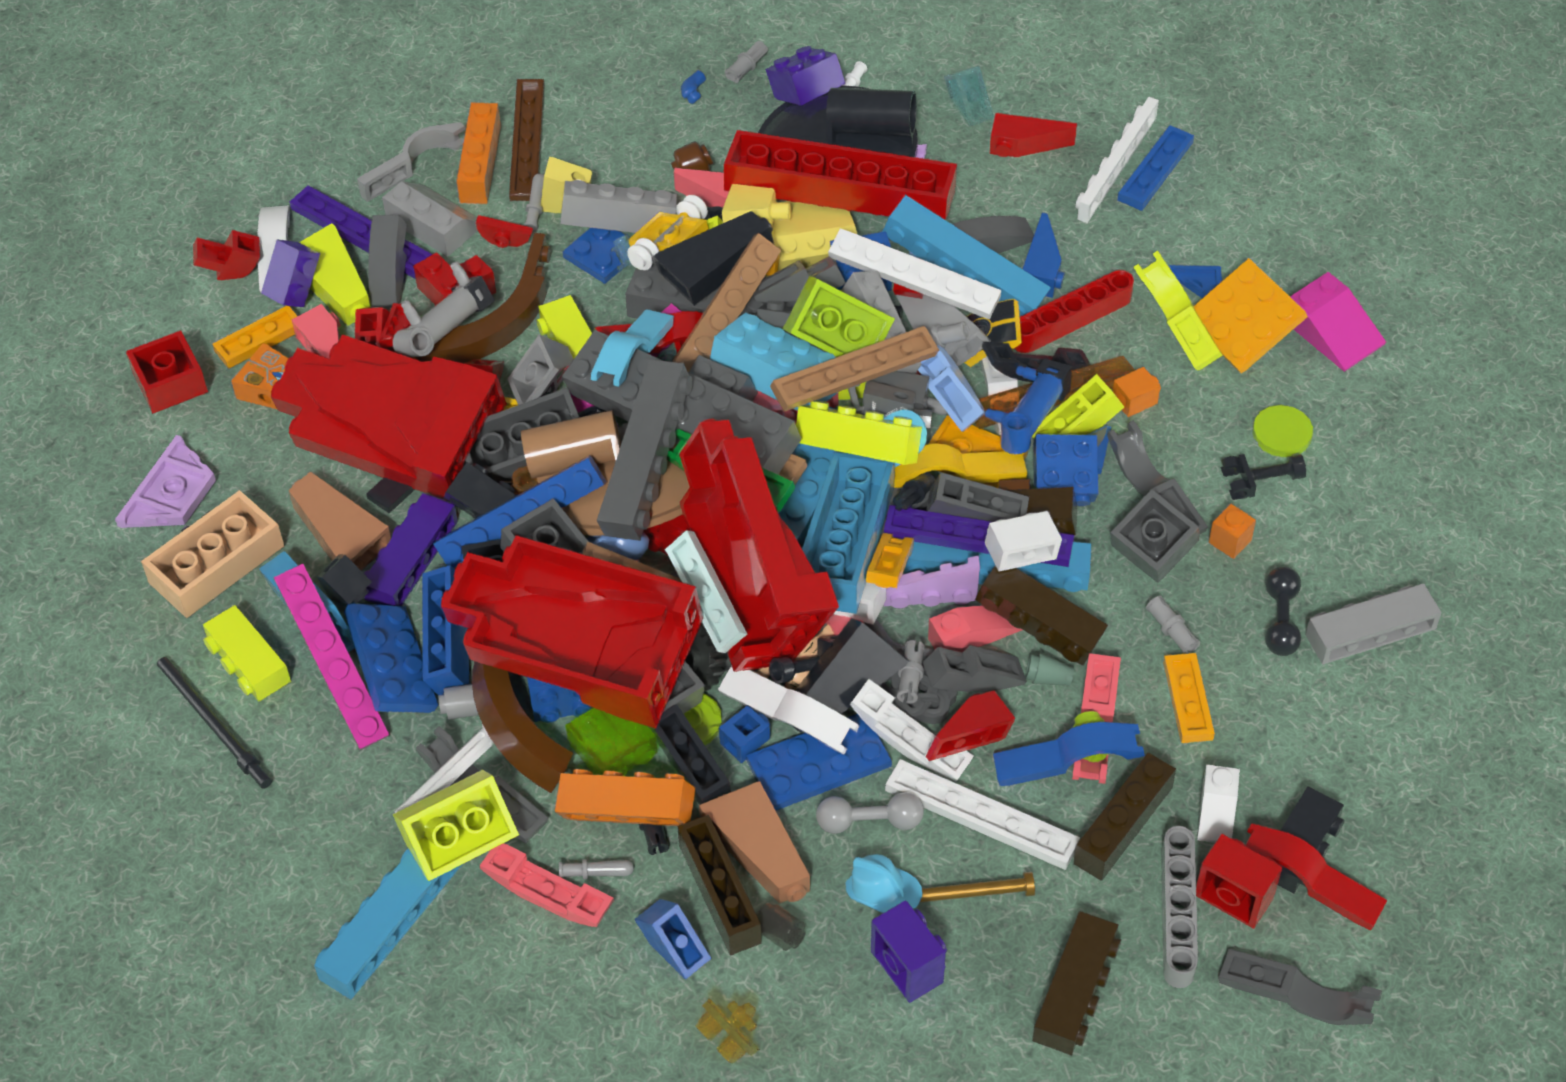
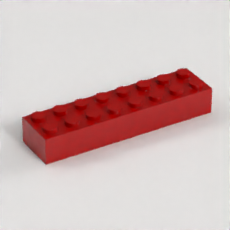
(838, 174)

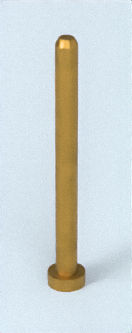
(981, 889)

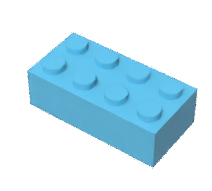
(764, 352)

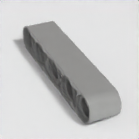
(1177, 920)

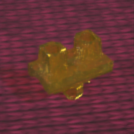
(717, 1019)

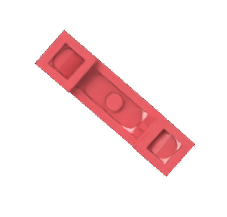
(545, 889)

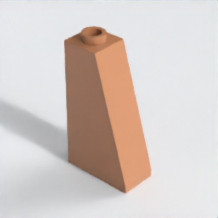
(338, 521)
(759, 841)

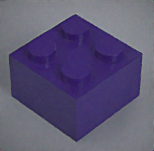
(805, 75)
(908, 950)

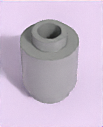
(458, 702)

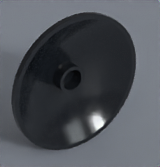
(853, 119)

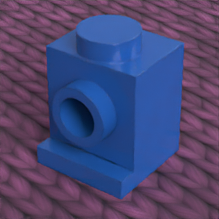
(744, 723)

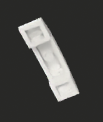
(272, 225)
(903, 732)

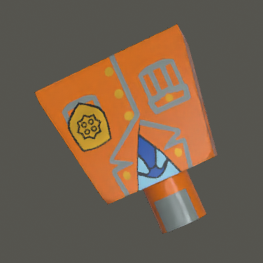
(259, 375)

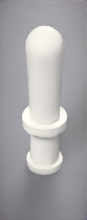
(853, 78)

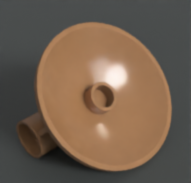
(564, 443)

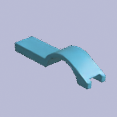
(620, 346)

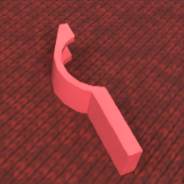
(1099, 697)

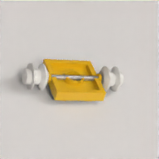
(667, 230)

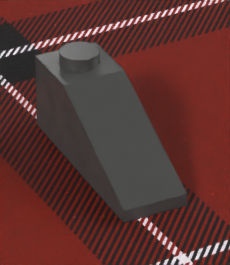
(974, 500)

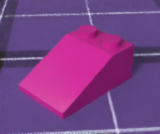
(1336, 322)

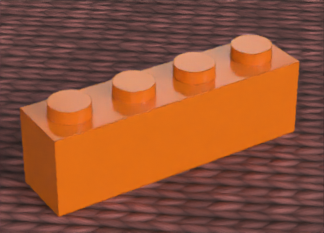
(478, 153)
(625, 798)

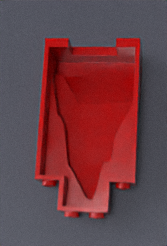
(387, 411)
(751, 548)
(577, 625)

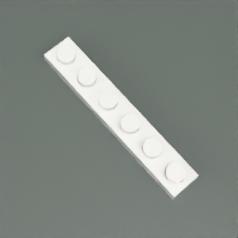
(1114, 164)
(915, 273)
(984, 814)

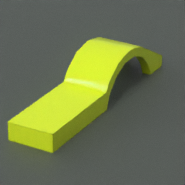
(1179, 312)

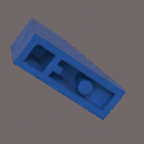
(1044, 257)

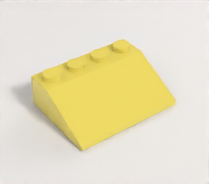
(809, 233)

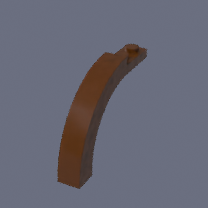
(507, 321)
(513, 731)

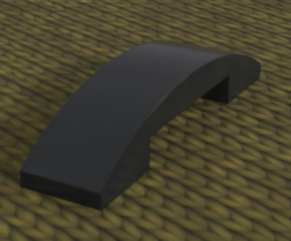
(1006, 361)

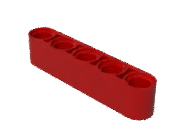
(1075, 310)

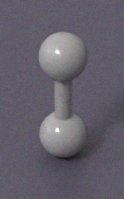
(902, 811)

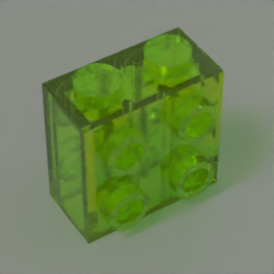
(610, 742)

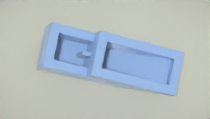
(952, 389)

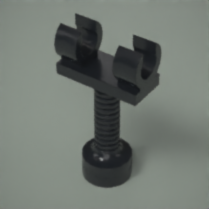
(1246, 486)
(784, 669)

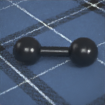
(1283, 636)

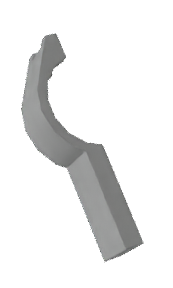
(400, 167)

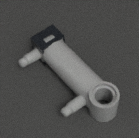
(467, 297)

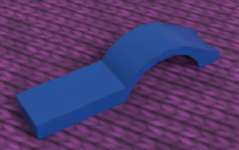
(1058, 755)

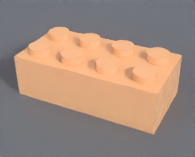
(213, 553)

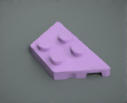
(169, 490)

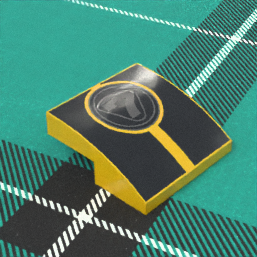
(1001, 328)

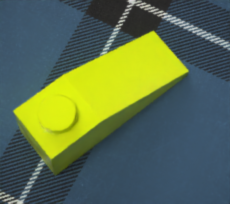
(1083, 411)

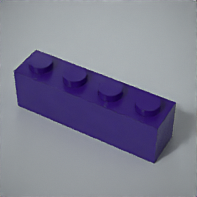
(409, 551)

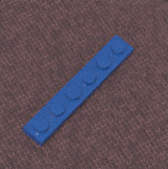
(563, 487)

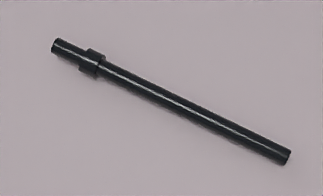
(245, 760)

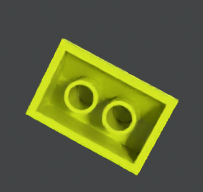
(456, 824)

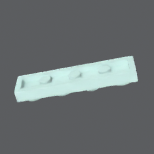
(717, 610)

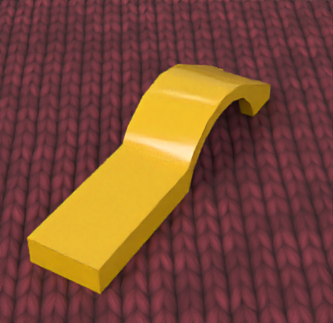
(977, 467)

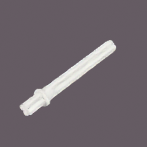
(452, 768)

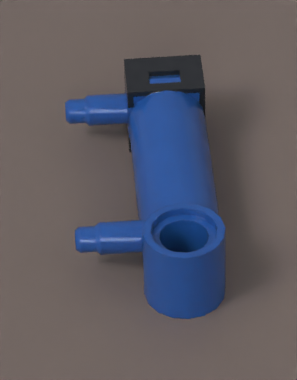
(1050, 384)

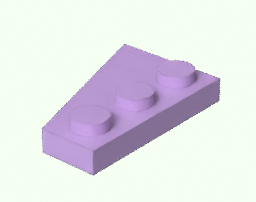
(947, 585)

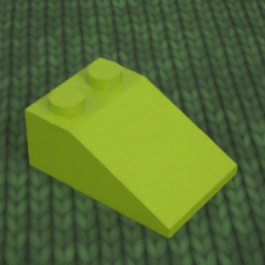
(835, 319)

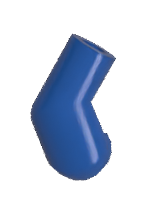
(689, 86)

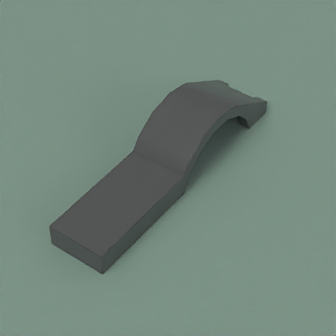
(1143, 475)
(525, 815)
(1290, 986)

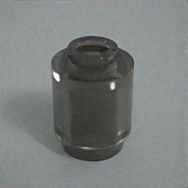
(781, 926)

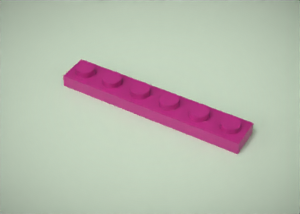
(331, 656)

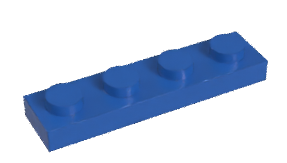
(1155, 168)

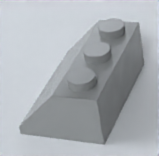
(430, 216)

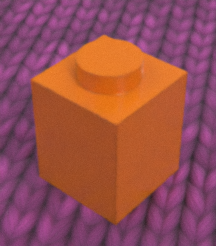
(1137, 391)
(1232, 531)

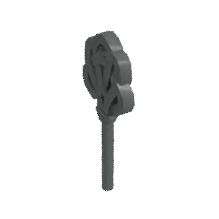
(933, 698)

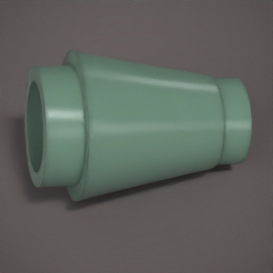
(1047, 670)

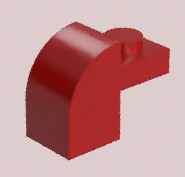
(230, 260)

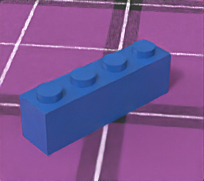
(443, 647)

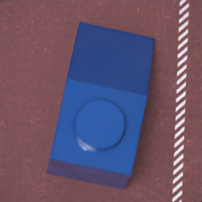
(673, 937)

